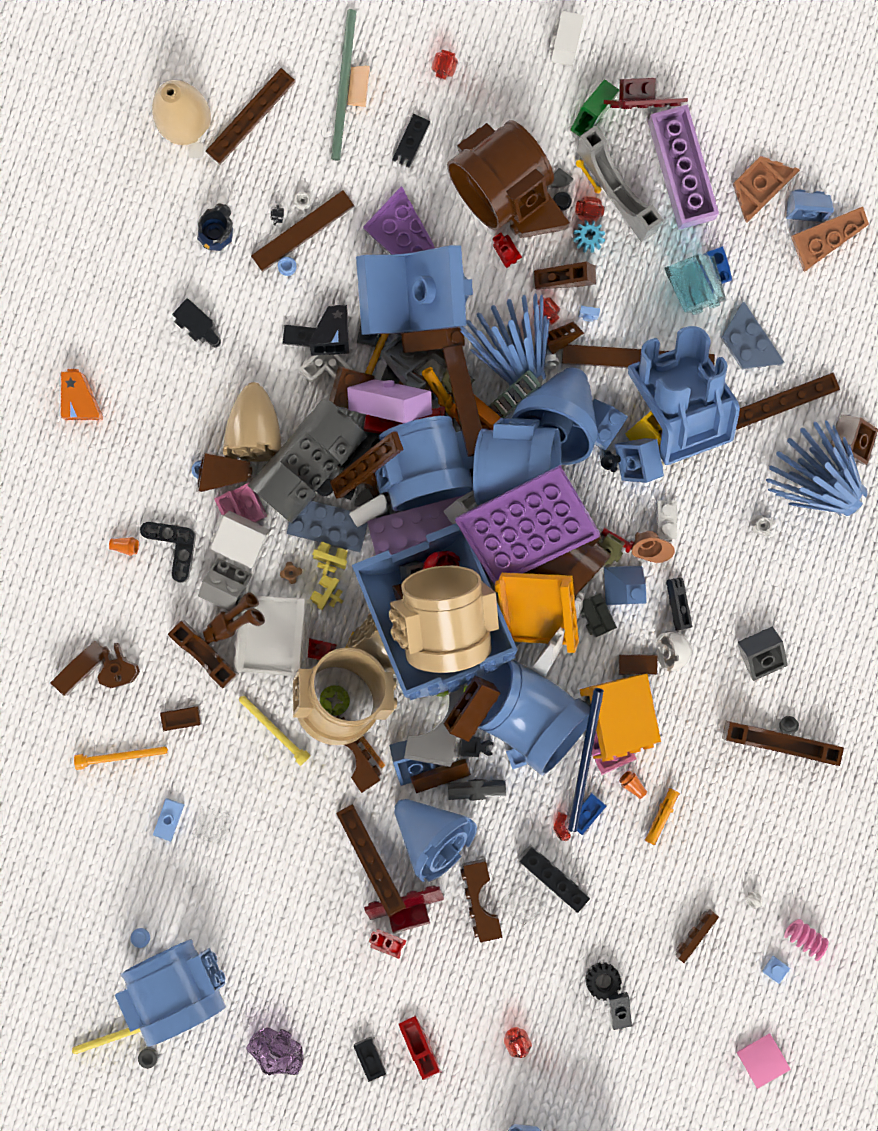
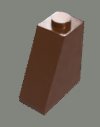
(544, 220)
(221, 472)

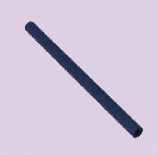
(585, 759)

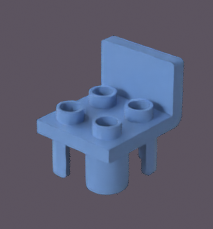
(686, 395)

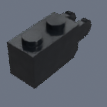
(196, 322)

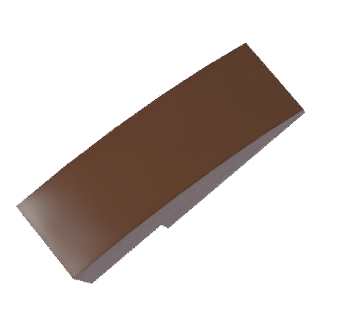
(78, 669)

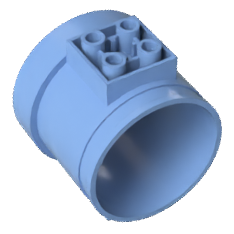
(512, 456)
(429, 467)
(171, 992)

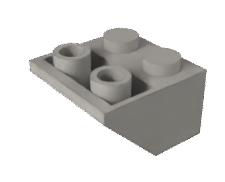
(224, 584)

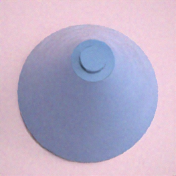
(432, 837)

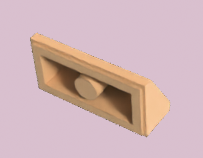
(358, 86)

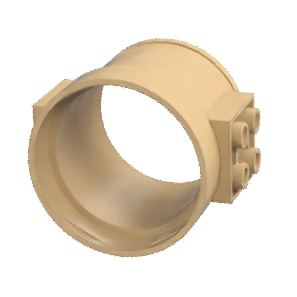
(444, 619)
(318, 721)

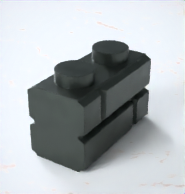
(597, 615)

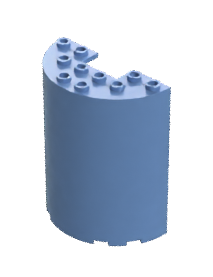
(376, 580)

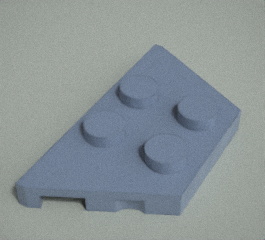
(749, 341)

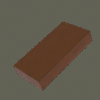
(638, 664)
(180, 718)

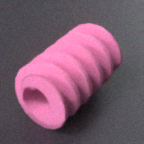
(807, 937)

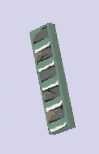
(514, 394)

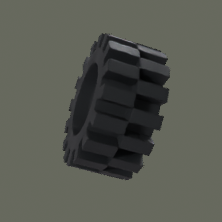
(612, 989)

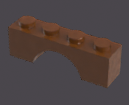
(197, 647)
(365, 773)
(487, 924)

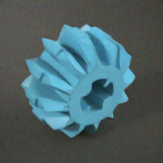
(597, 238)

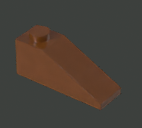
(566, 276)
(432, 339)

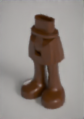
(224, 627)

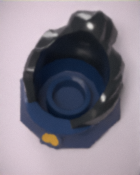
(215, 228)

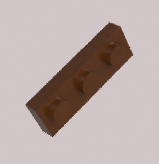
(696, 935)

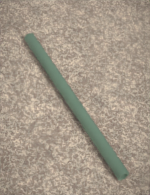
(343, 84)

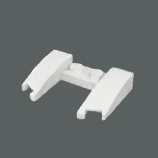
(551, 650)

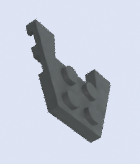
(407, 363)

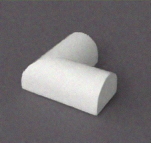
(318, 364)
(374, 508)

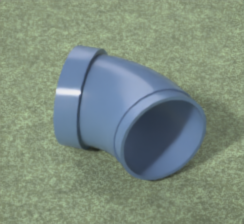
(534, 716)

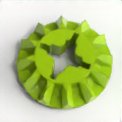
(342, 695)

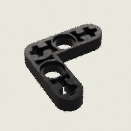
(180, 545)

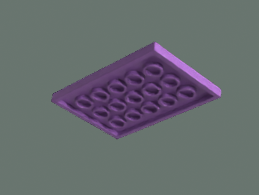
(528, 525)

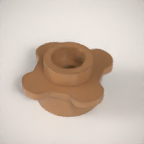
(290, 567)

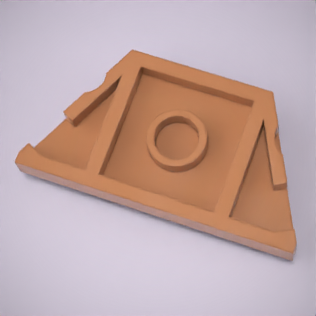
(761, 184)

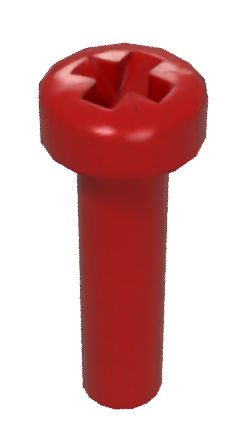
(628, 545)

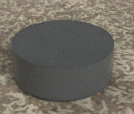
(148, 1058)

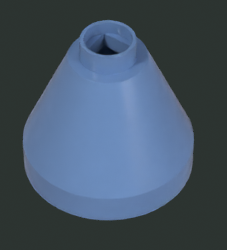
(567, 405)

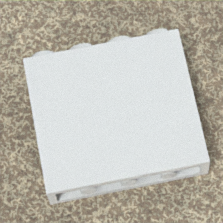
(279, 643)

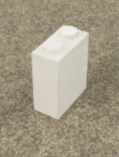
(239, 539)

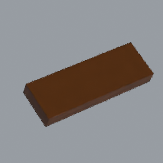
(440, 776)

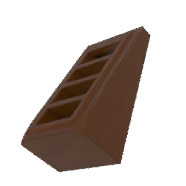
(557, 338)

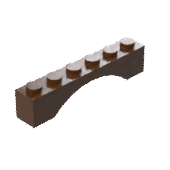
(782, 743)

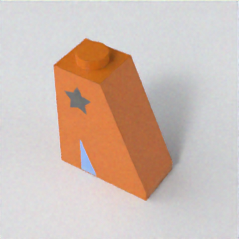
(77, 397)

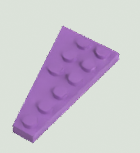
(398, 226)

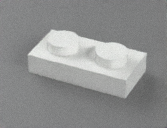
(667, 519)

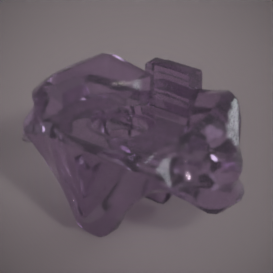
(279, 1045)

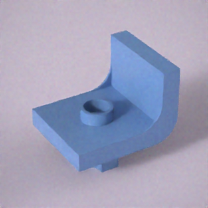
(412, 291)

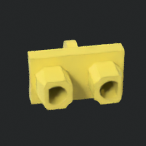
(322, 555)
(321, 600)

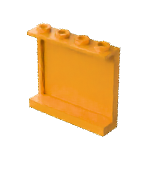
(538, 607)
(625, 717)

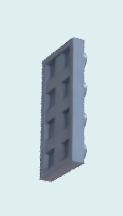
(328, 525)

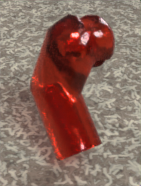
(560, 829)

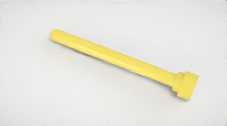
(300, 755)
(103, 1040)

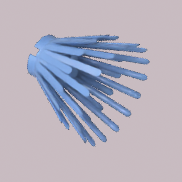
(514, 358)
(838, 489)

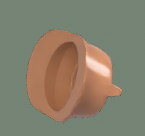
(652, 548)

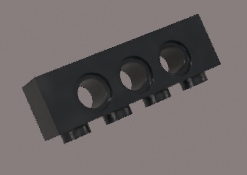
(553, 878)

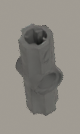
(476, 789)

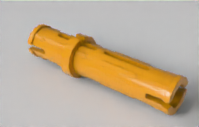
(444, 398)
(666, 808)

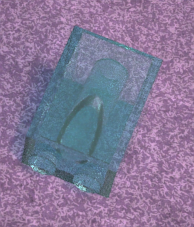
(696, 283)

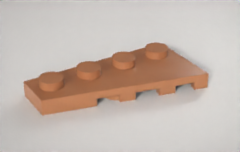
(822, 239)

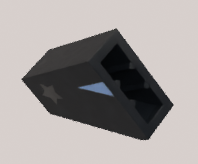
(332, 332)

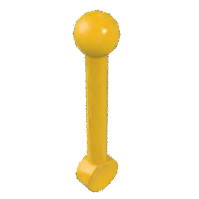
(580, 163)

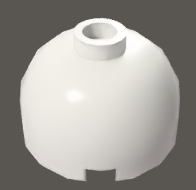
(673, 650)

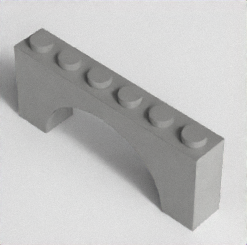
(640, 217)
(438, 744)

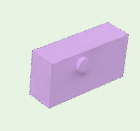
(389, 400)

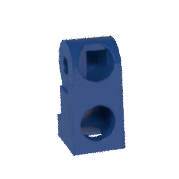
(722, 264)

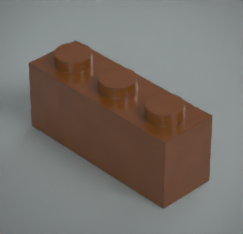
(471, 708)

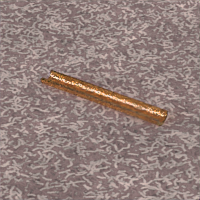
(372, 752)

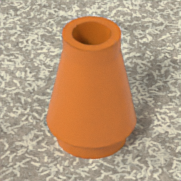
(125, 545)
(632, 784)

